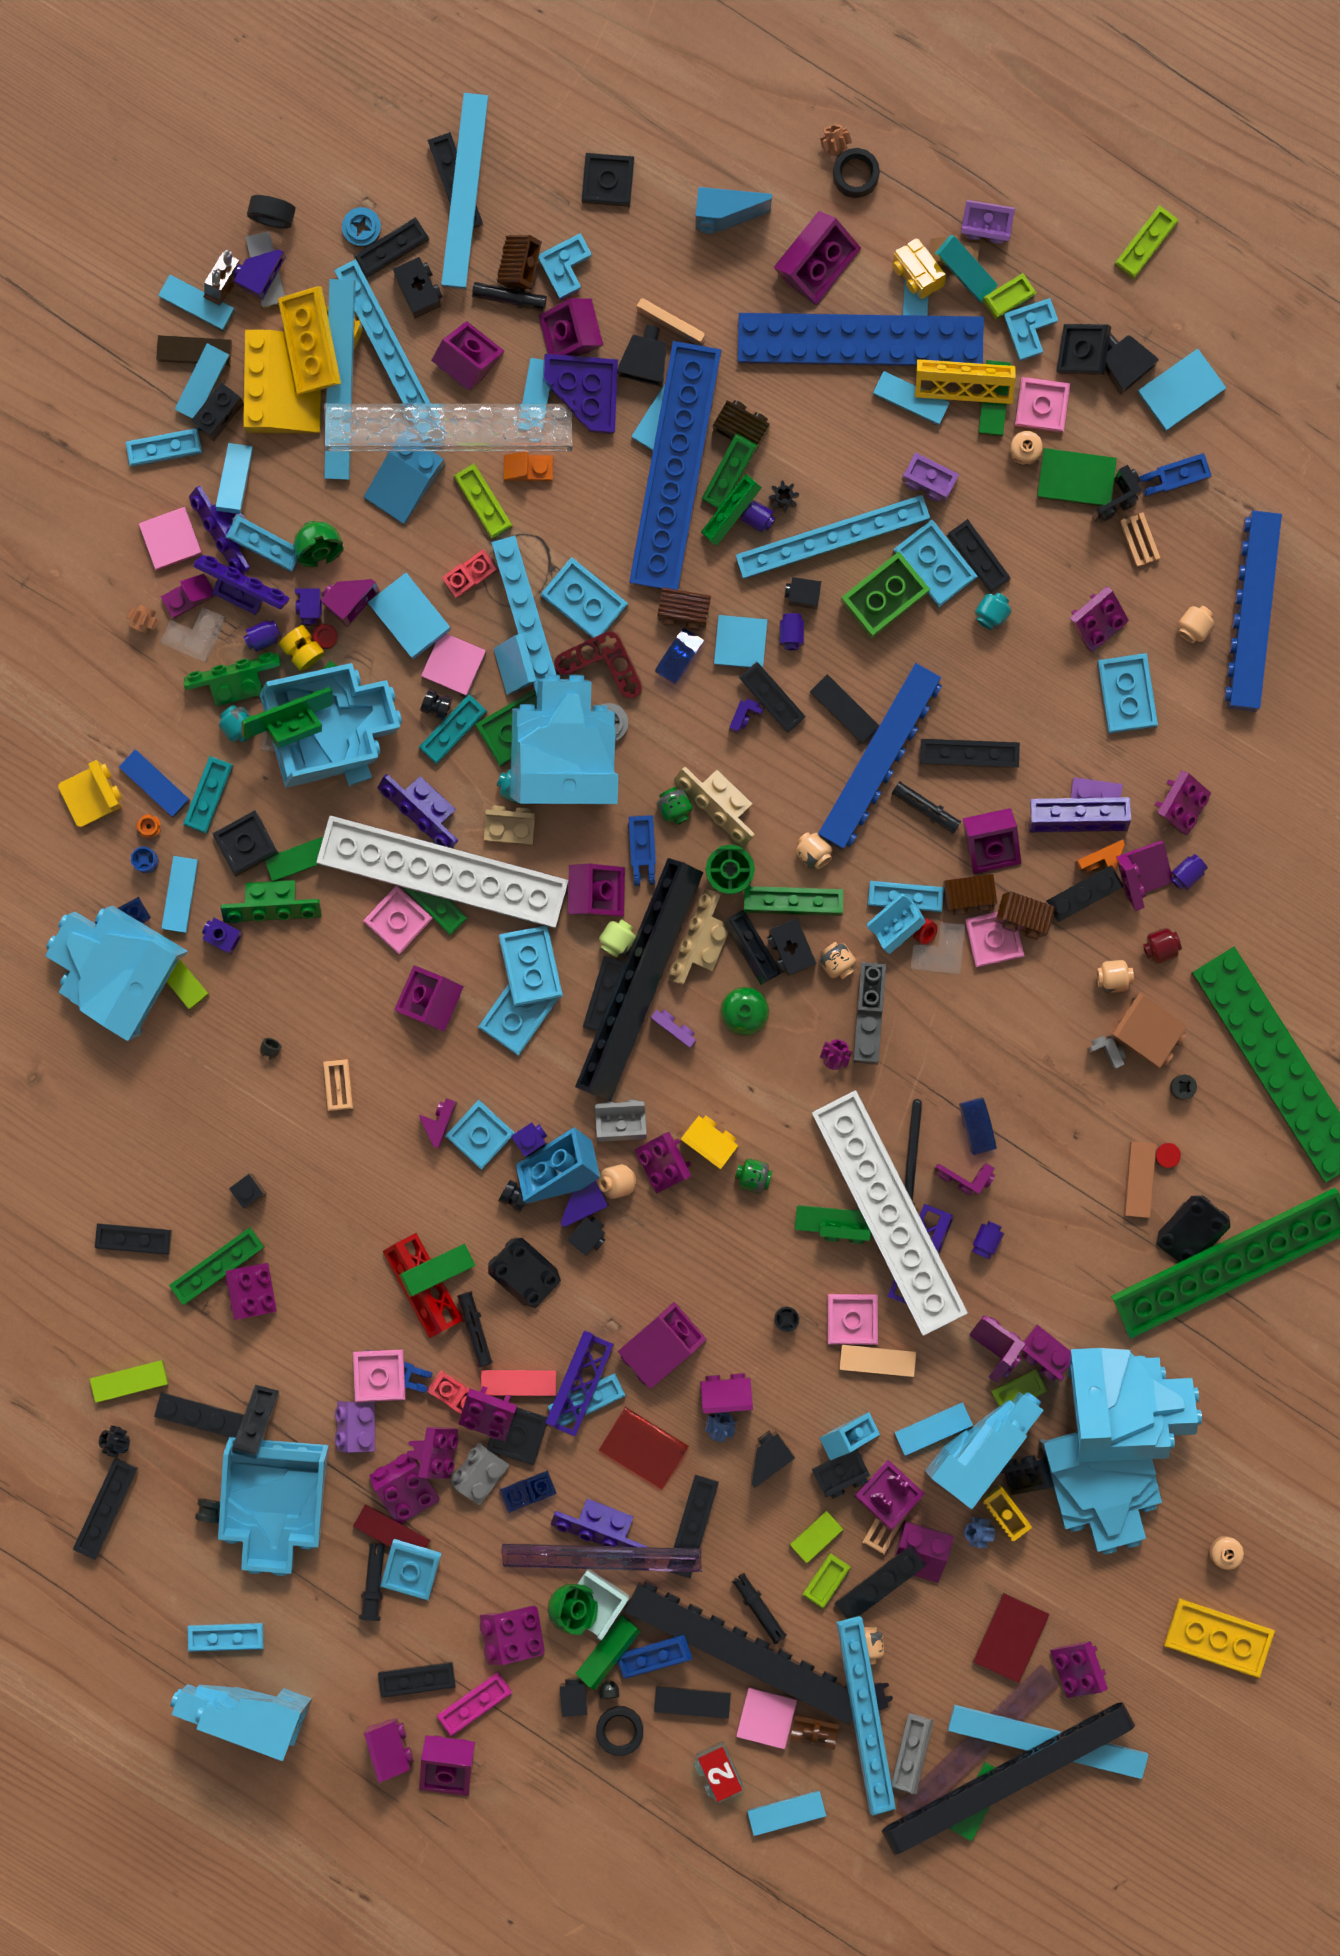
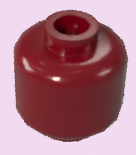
(1162, 945)

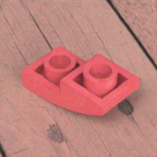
(470, 573)
(449, 1391)

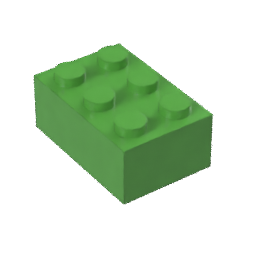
(885, 595)

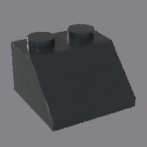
(769, 1457)

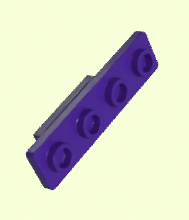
(218, 525)
(238, 588)
(422, 806)
(597, 1524)

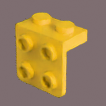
(91, 794)

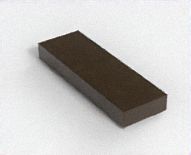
(188, 348)

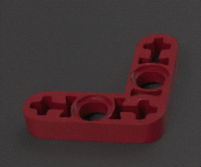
(610, 655)

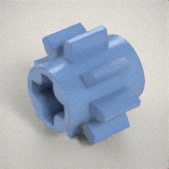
(720, 1426)
(979, 1532)

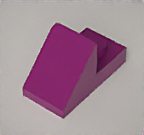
(188, 595)
(437, 1129)

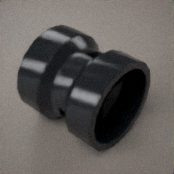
(436, 704)
(513, 1196)
(786, 1319)

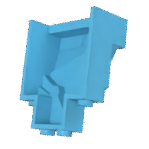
(347, 725)
(563, 746)
(113, 967)
(1128, 1406)
(979, 1454)
(1101, 1493)
(273, 1503)
(244, 1716)

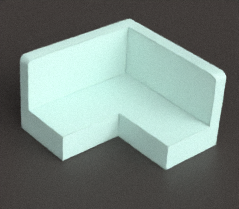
(609, 1600)

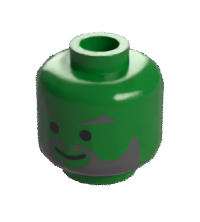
(674, 806)
(753, 1176)

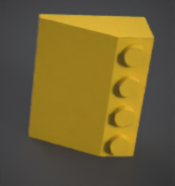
(270, 388)

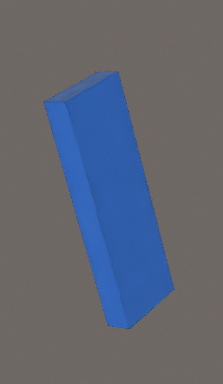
(154, 783)
(654, 1656)

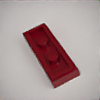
(387, 1529)

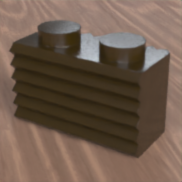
(736, 420)

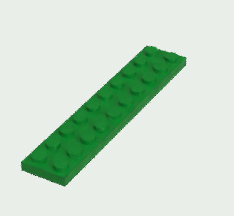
(1274, 1058)
(1229, 1264)

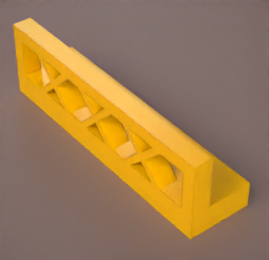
(965, 373)

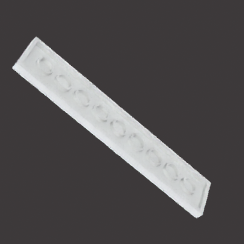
(442, 871)
(890, 1213)

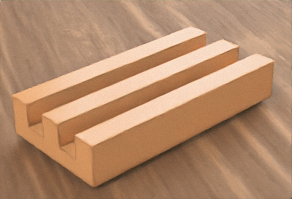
(1155, 555)
(340, 1106)
(874, 1545)

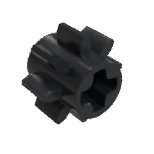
(784, 503)
(114, 1441)

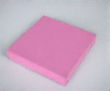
(1042, 405)
(170, 538)
(453, 664)
(398, 919)
(991, 942)
(853, 1319)
(379, 1375)
(766, 1717)

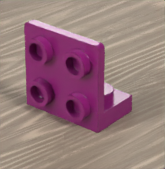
(1144, 871)
(1047, 1352)

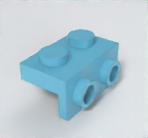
(896, 923)

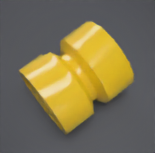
(306, 655)

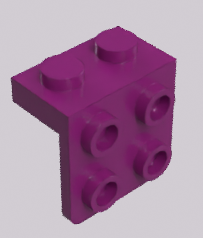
(982, 1179)
(1000, 1342)
(402, 1489)
(512, 1635)

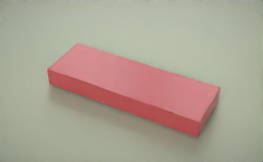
(519, 1382)

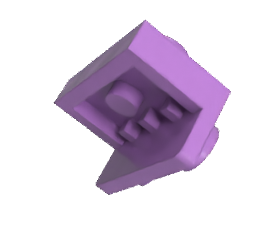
(987, 221)
(929, 477)
(355, 1426)

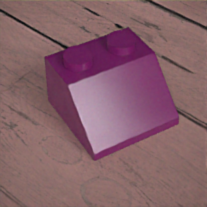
(571, 328)
(467, 355)
(348, 598)
(992, 840)
(596, 890)
(429, 998)
(726, 1394)
(931, 1546)
(388, 1749)
(446, 1765)

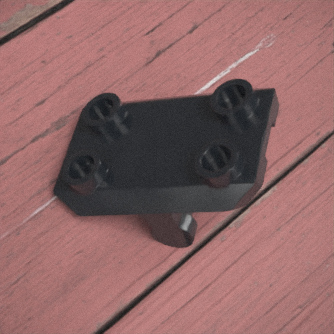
(1193, 1228)
(524, 1272)

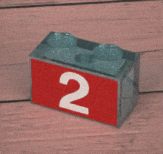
(719, 1772)

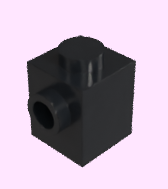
(588, 1235)

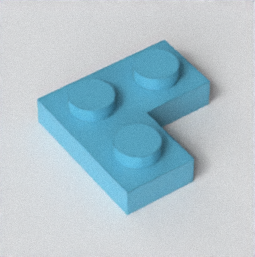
(558, 263)
(1023, 325)

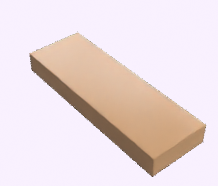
(670, 322)
(877, 1360)

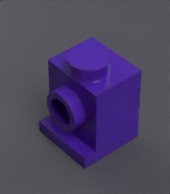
(309, 605)

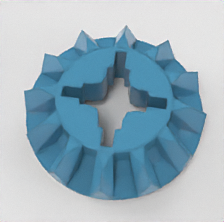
(357, 216)

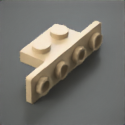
(720, 801)
(702, 941)

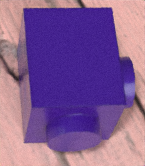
(221, 935)
(530, 1138)

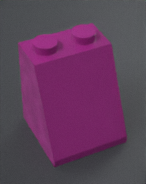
(661, 1345)

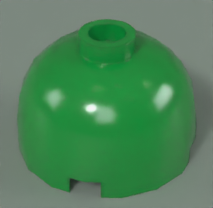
(317, 542)
(730, 869)
(744, 1011)
(572, 1608)

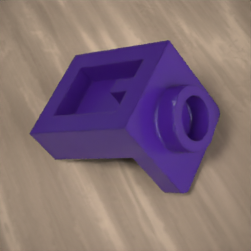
(740, 718)

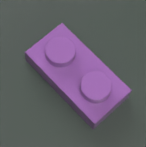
(1094, 789)
(666, 1020)

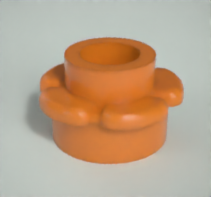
(142, 826)

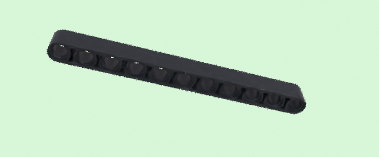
(1008, 1778)

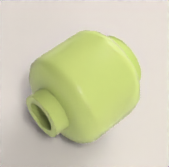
(617, 938)

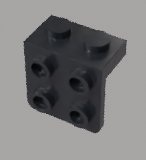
(1128, 484)

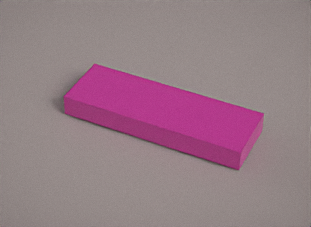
(474, 1703)

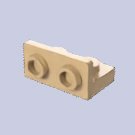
(509, 826)

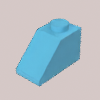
(849, 1436)

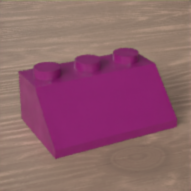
(817, 257)

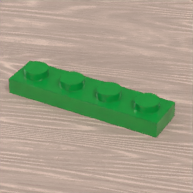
(793, 901)
(214, 1266)

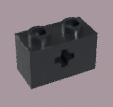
(411, 274)
(217, 411)
(803, 955)

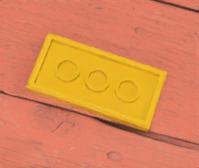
(309, 340)
(1219, 1638)

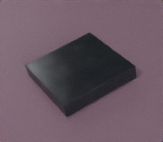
(608, 179)
(1083, 349)
(245, 843)
(523, 1437)

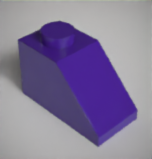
(259, 272)
(583, 1203)

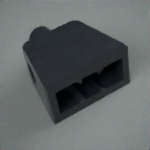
(644, 358)
(1127, 362)

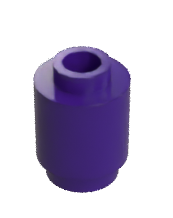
(758, 516)
(791, 631)
(262, 635)
(1188, 872)
(987, 1240)

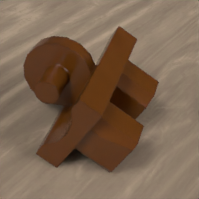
(814, 1732)

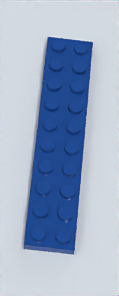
(858, 339)
(675, 466)

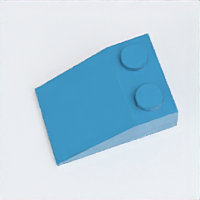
(727, 208)
(404, 482)
(558, 1167)

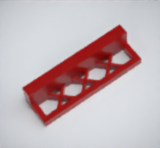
(425, 1306)

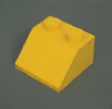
(710, 1142)

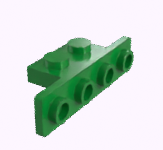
(235, 680)
(291, 720)
(271, 902)
(833, 1223)

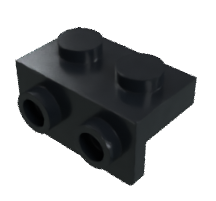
(841, 1473)
(1027, 1475)

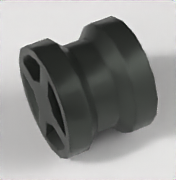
(1179, 1089)
(208, 1510)

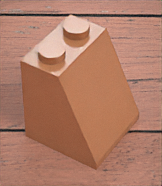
(1148, 1031)

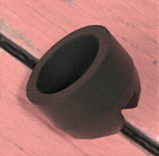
(270, 1047)
(609, 1690)

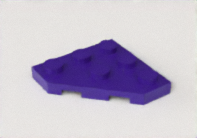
(586, 387)

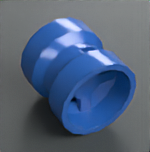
(141, 857)

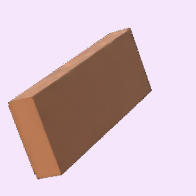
(1140, 1179)

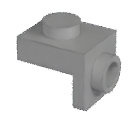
(1114, 1053)

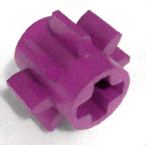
(835, 1054)

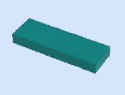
(966, 268)
(452, 729)
(208, 794)

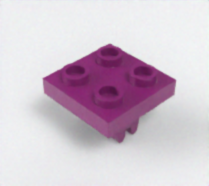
(1099, 619)
(1183, 802)
(663, 1162)
(250, 1291)
(487, 1414)
(436, 1452)
(889, 1495)
(1079, 1669)

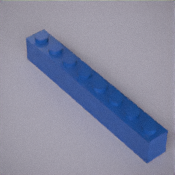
(1254, 610)
(879, 756)

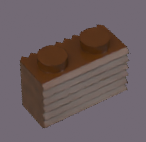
(519, 261)
(683, 608)
(970, 893)
(1025, 914)

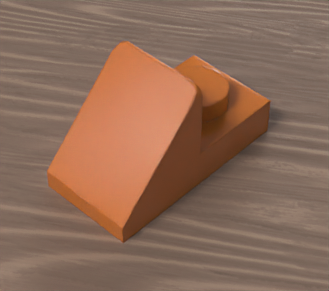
(528, 467)
(1106, 855)

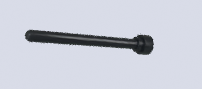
(913, 1147)

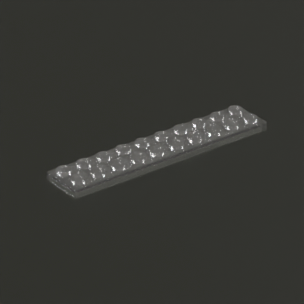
(448, 427)

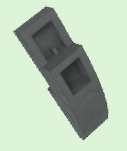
(869, 1013)

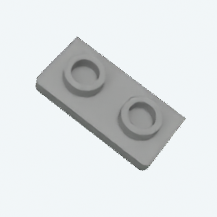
(620, 1121)
(478, 1473)

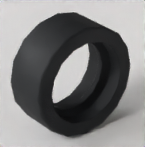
(867, 157)
(271, 211)
(606, 1744)

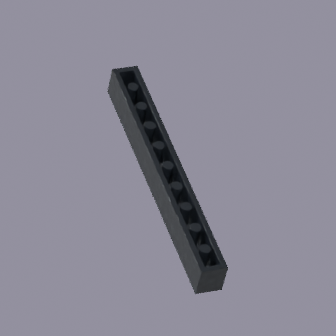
(639, 979)
(741, 1651)

